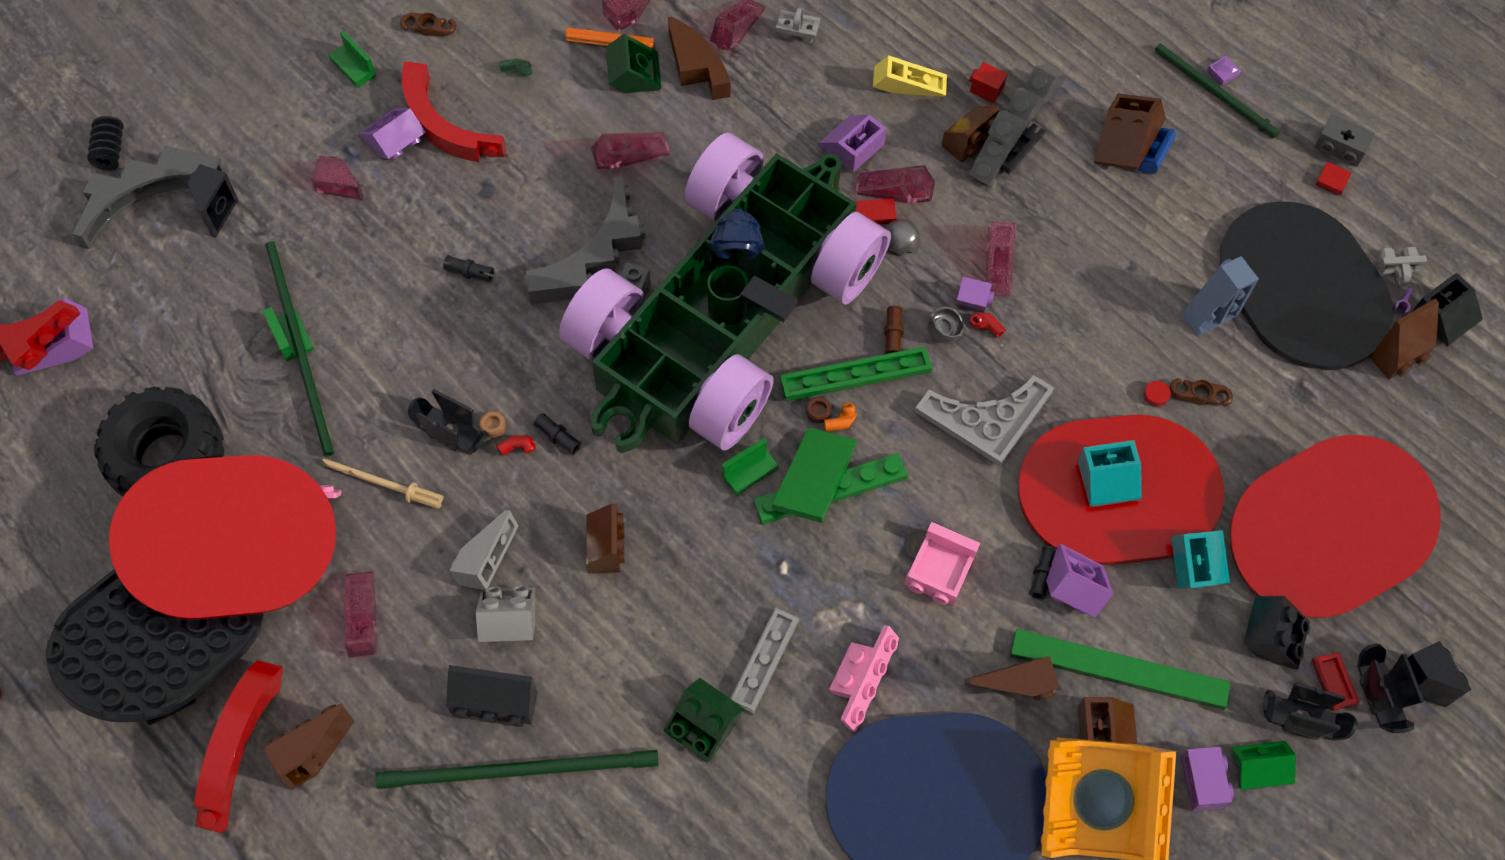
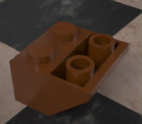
(969, 132)
(605, 540)
(1107, 720)

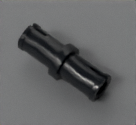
(468, 268)
(557, 434)
(1041, 571)

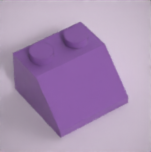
(393, 133)
(1078, 581)

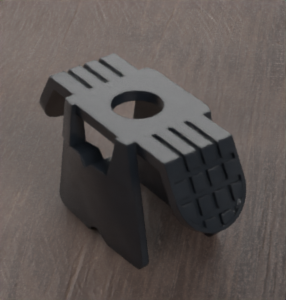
(435, 421)
(1379, 682)
(1320, 724)

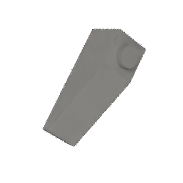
(483, 554)

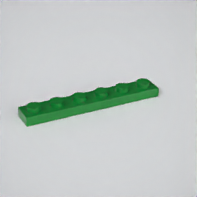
(855, 373)
(854, 482)

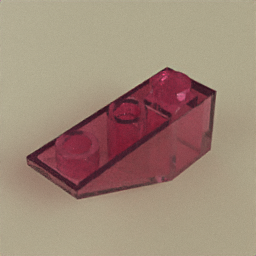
(623, 12)

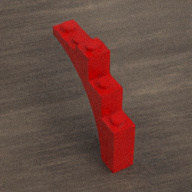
(25, 340)

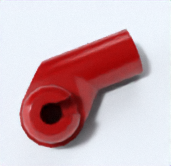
(987, 321)
(516, 441)

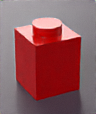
(988, 82)

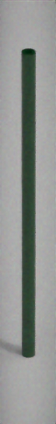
(299, 349)

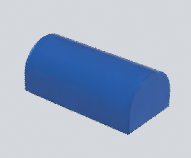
(1157, 151)

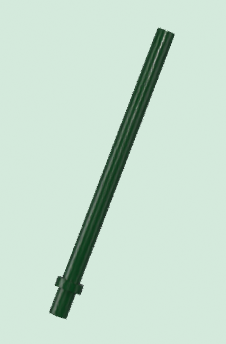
(1263, 124)

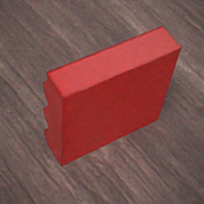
(1333, 178)

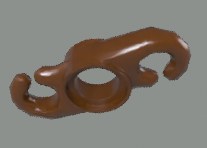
(420, 18)
(1211, 388)

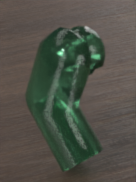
(516, 64)

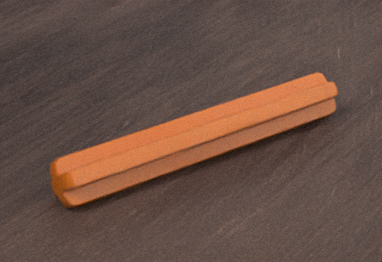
(600, 37)

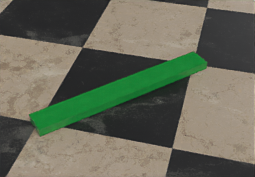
(1122, 669)

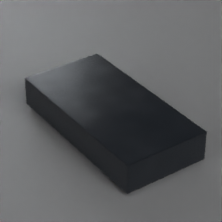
(768, 298)

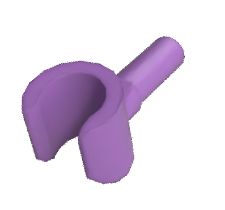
(1404, 303)

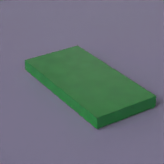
(814, 475)

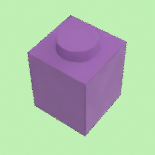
(974, 294)

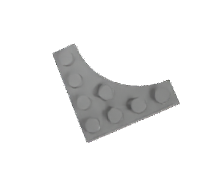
(988, 426)

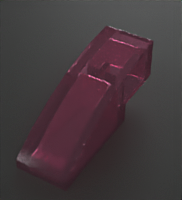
(360, 614)

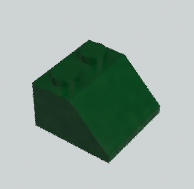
(632, 66)

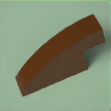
(697, 60)

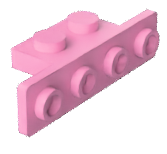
(861, 674)

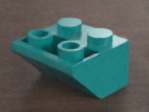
(1111, 473)
(1200, 559)

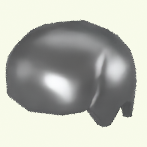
(904, 237)
(945, 325)

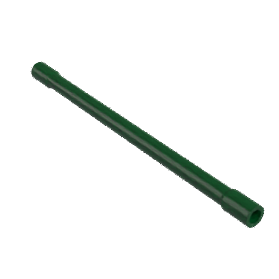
(401, 778)

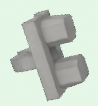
(789, 25)
(1402, 266)

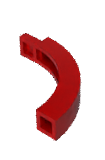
(440, 132)
(229, 741)

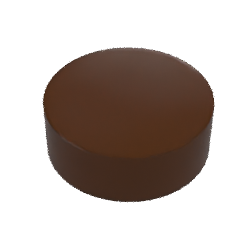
(818, 409)

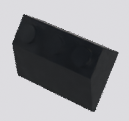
(490, 695)

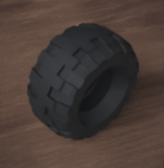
(146, 418)

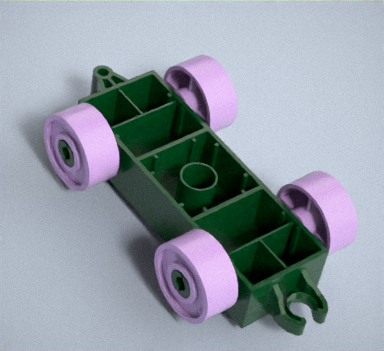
(688, 346)

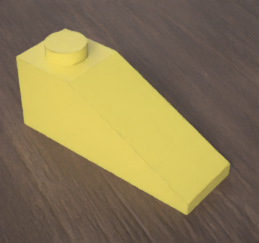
(908, 78)

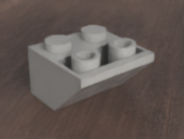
(506, 614)

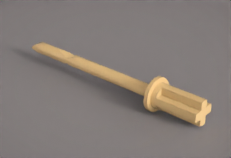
(413, 492)

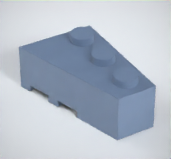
(1221, 296)

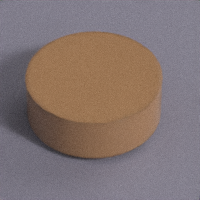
(493, 423)

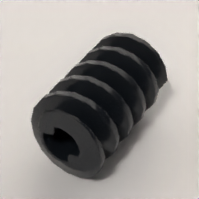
(105, 143)

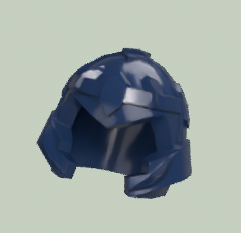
(739, 232)

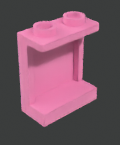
(941, 564)

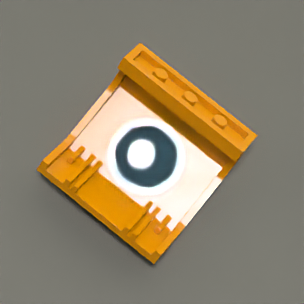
(1108, 800)

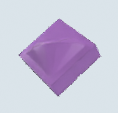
(1223, 70)

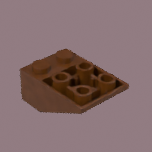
(1129, 130)
(308, 747)

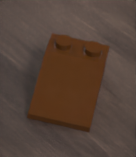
(1408, 341)
(1027, 679)

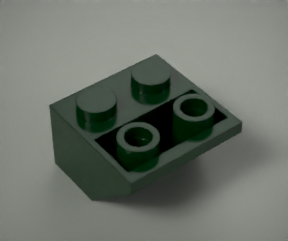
(703, 719)

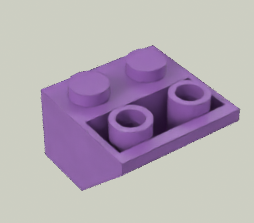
(855, 140)

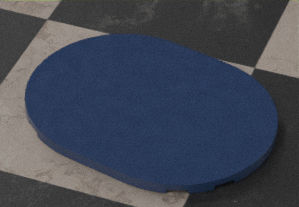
(937, 791)

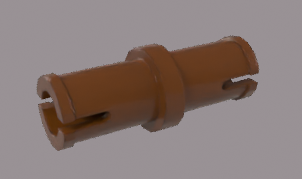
(893, 329)

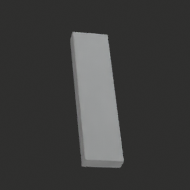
(764, 660)

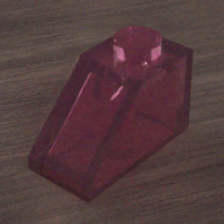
(334, 178)

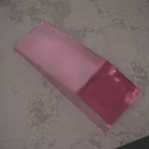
(735, 23)
(625, 149)
(902, 184)
(1000, 256)

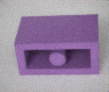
(1207, 778)

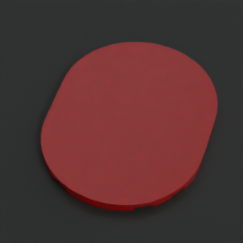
(1178, 488)
(1335, 525)
(222, 537)

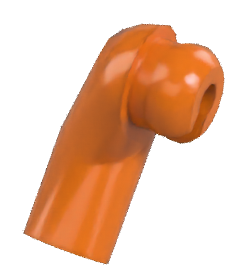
(844, 419)

